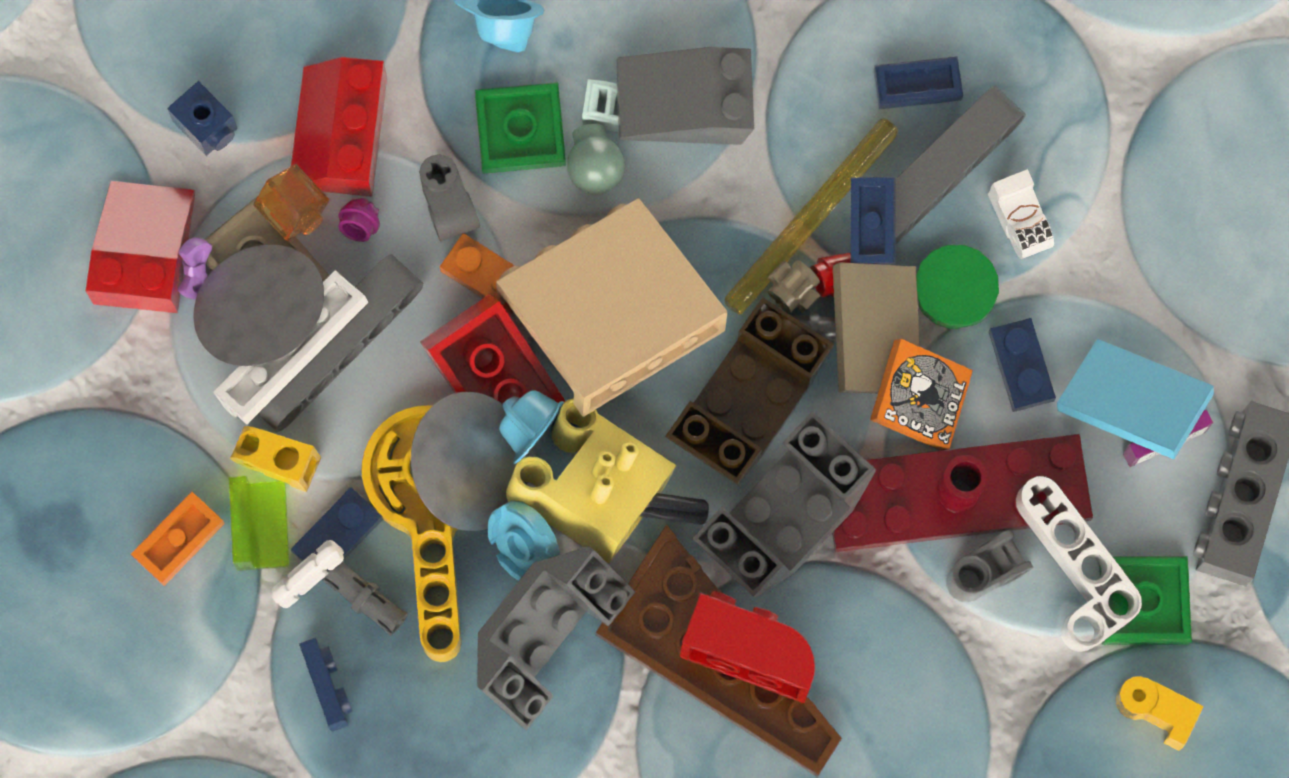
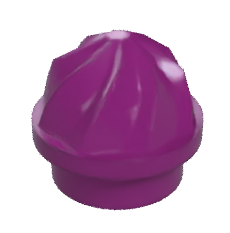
(359, 220)

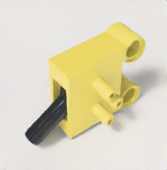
(603, 487)

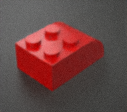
(749, 646)

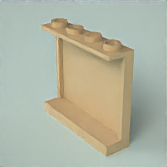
(613, 304)

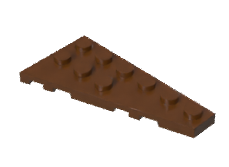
(652, 634)

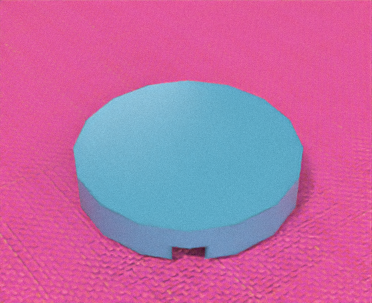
(520, 537)

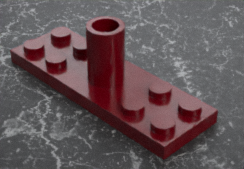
(916, 501)

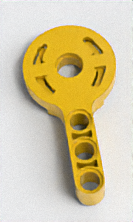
(415, 521)

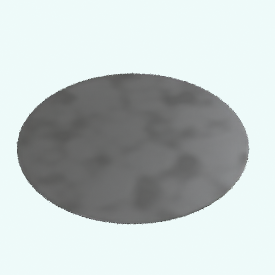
(258, 305)
(462, 460)

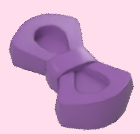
(194, 256)

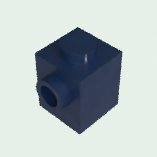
(203, 119)

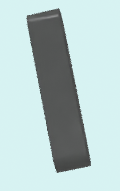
(953, 157)
(388, 292)

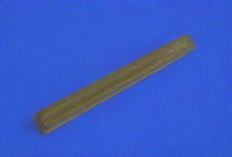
(811, 215)

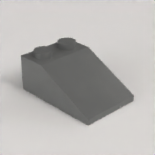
(686, 96)

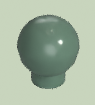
(594, 161)

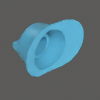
(503, 22)
(527, 420)

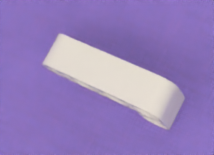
(1070, 559)

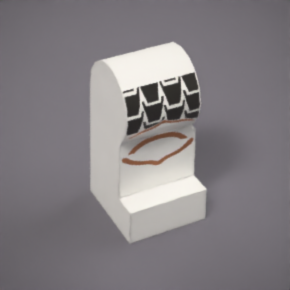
(1021, 214)

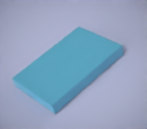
(1135, 398)

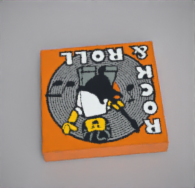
(921, 394)

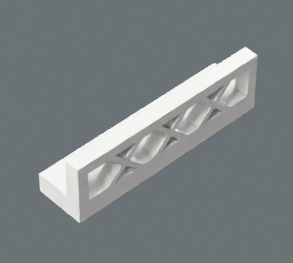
(255, 386)

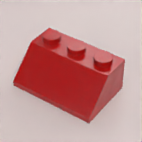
(340, 124)

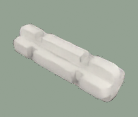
(307, 574)

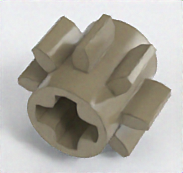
(793, 286)

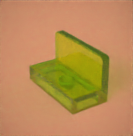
(258, 524)

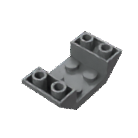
(788, 508)
(535, 623)

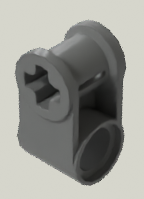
(448, 203)
(995, 565)

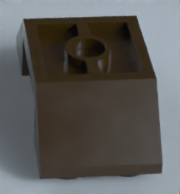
(751, 392)

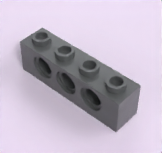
(1217, 554)

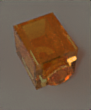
(292, 203)

